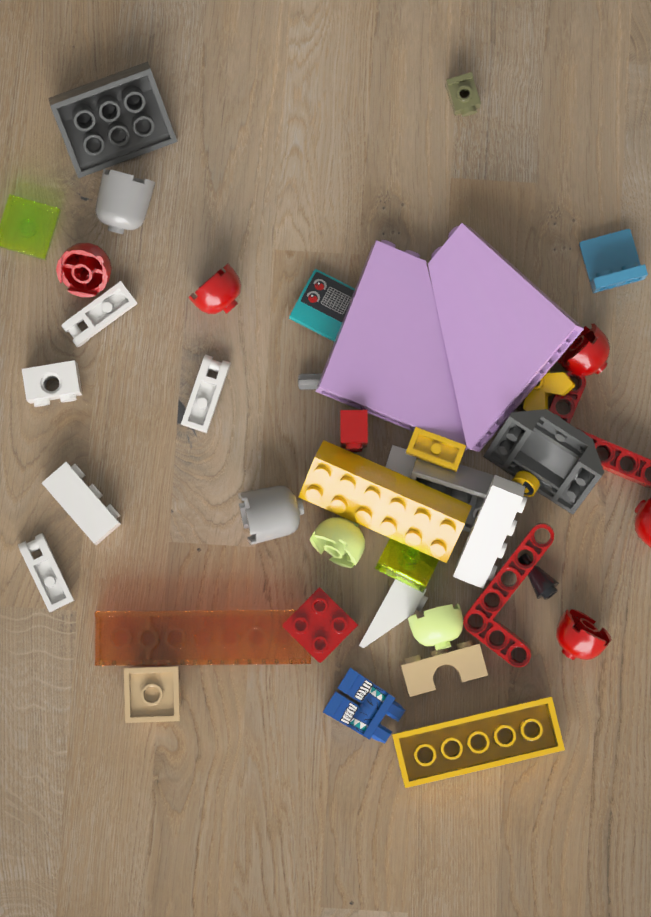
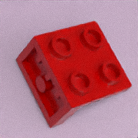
(319, 625)

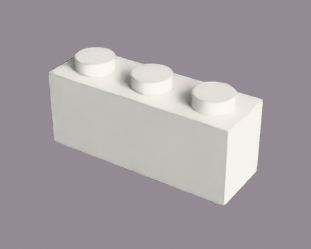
(82, 502)

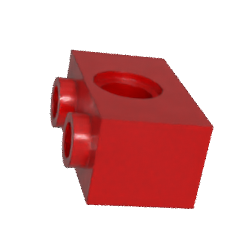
(354, 429)

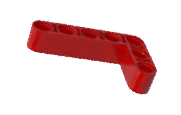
(615, 452)
(505, 592)

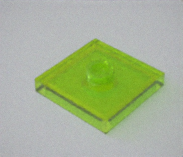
(28, 227)
(406, 565)

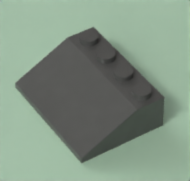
(112, 119)

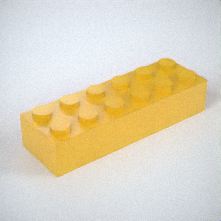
(385, 501)
(478, 742)

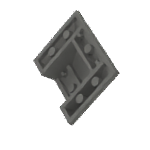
(551, 451)

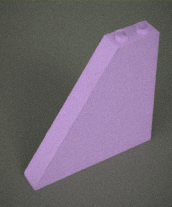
(495, 331)
(393, 348)

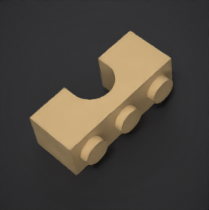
(466, 660)

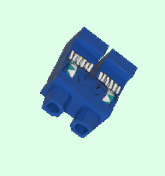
(371, 710)

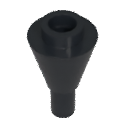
(542, 583)

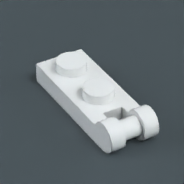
(99, 313)
(205, 394)
(46, 573)

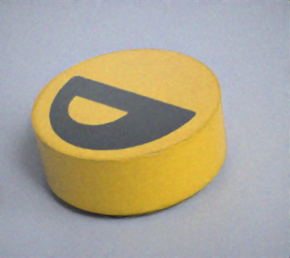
(529, 481)

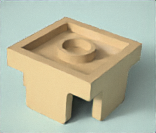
(152, 694)

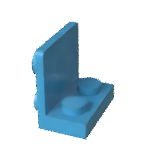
(612, 261)

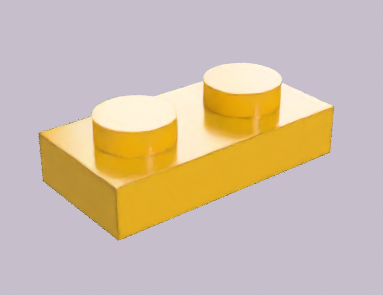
(436, 449)

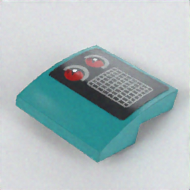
(322, 304)

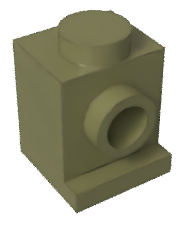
(461, 105)

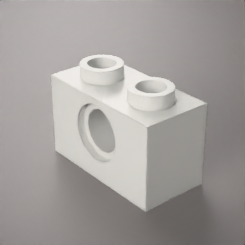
(37, 377)

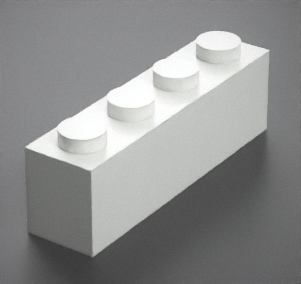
(489, 532)

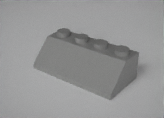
(465, 484)

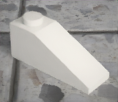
(397, 606)

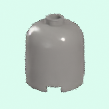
(123, 200)
(270, 513)

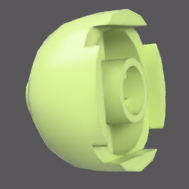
(340, 539)
(437, 626)

